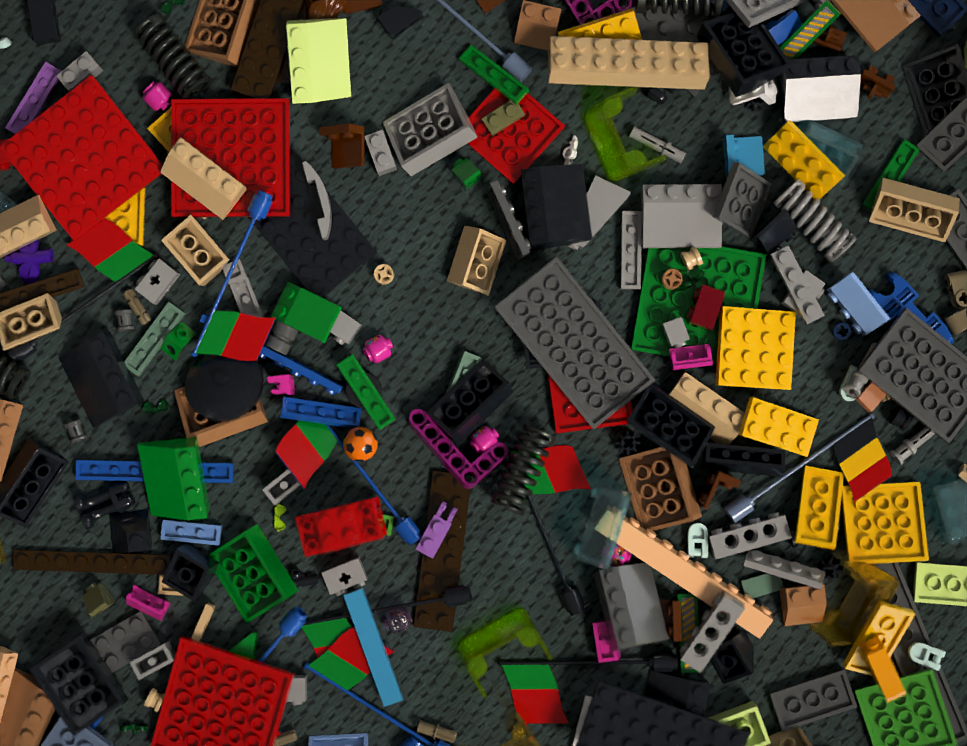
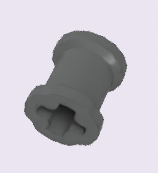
(124, 320)
(77, 425)

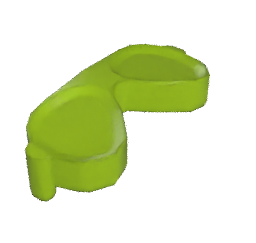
(279, 524)

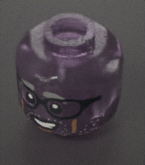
(398, 620)

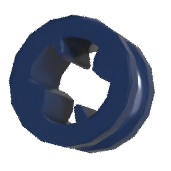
(844, 326)

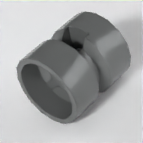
(281, 336)

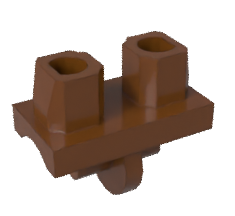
(831, 39)
(876, 85)

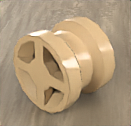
(691, 258)
(383, 274)
(154, 700)

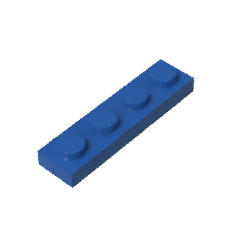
(320, 412)

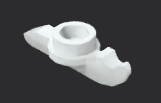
(570, 153)

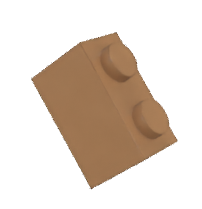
(536, 25)
(802, 604)

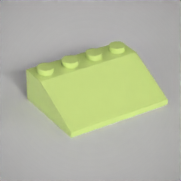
(318, 59)

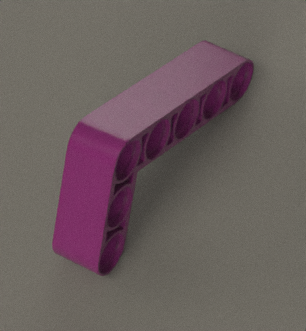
(591, 13)
(453, 453)

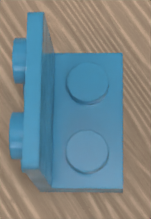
(745, 151)

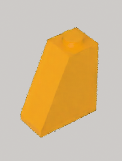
(882, 669)

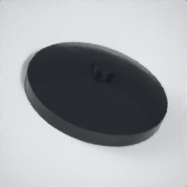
(223, 387)

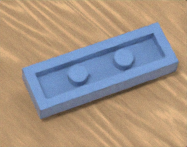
(191, 532)

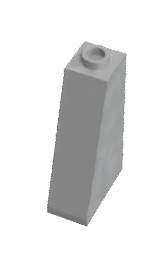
(603, 201)

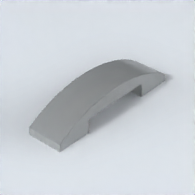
(324, 223)
(243, 290)

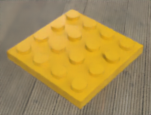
(755, 348)
(885, 524)

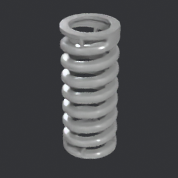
(804, 204)

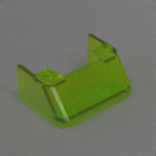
(607, 143)
(493, 636)

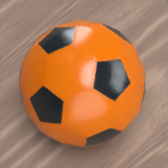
(360, 444)

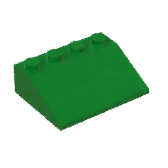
(174, 478)
(253, 573)

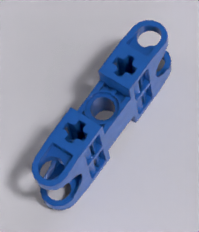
(903, 288)

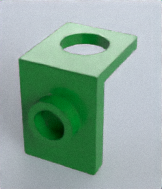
(178, 339)

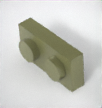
(502, 117)

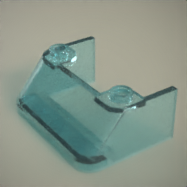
(603, 526)

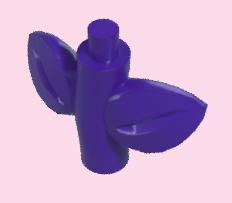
(29, 260)

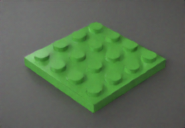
(909, 720)

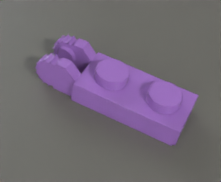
(435, 532)

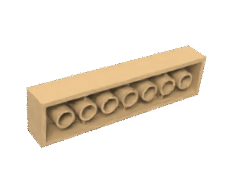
(628, 62)

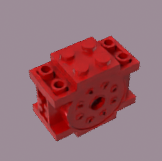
(341, 526)

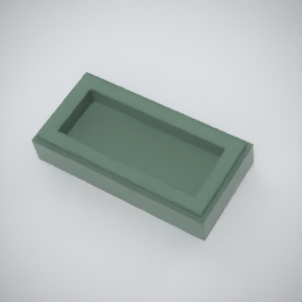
(761, 585)

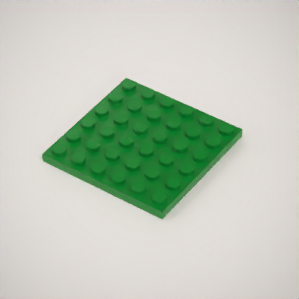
(726, 269)

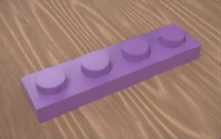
(34, 98)

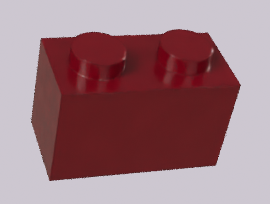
(706, 307)

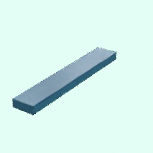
(373, 647)

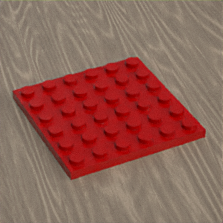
(245, 141)
(83, 158)
(221, 699)

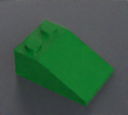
(306, 312)

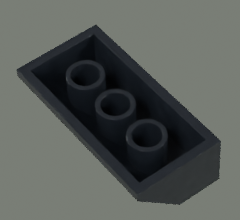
(470, 402)
(29, 482)

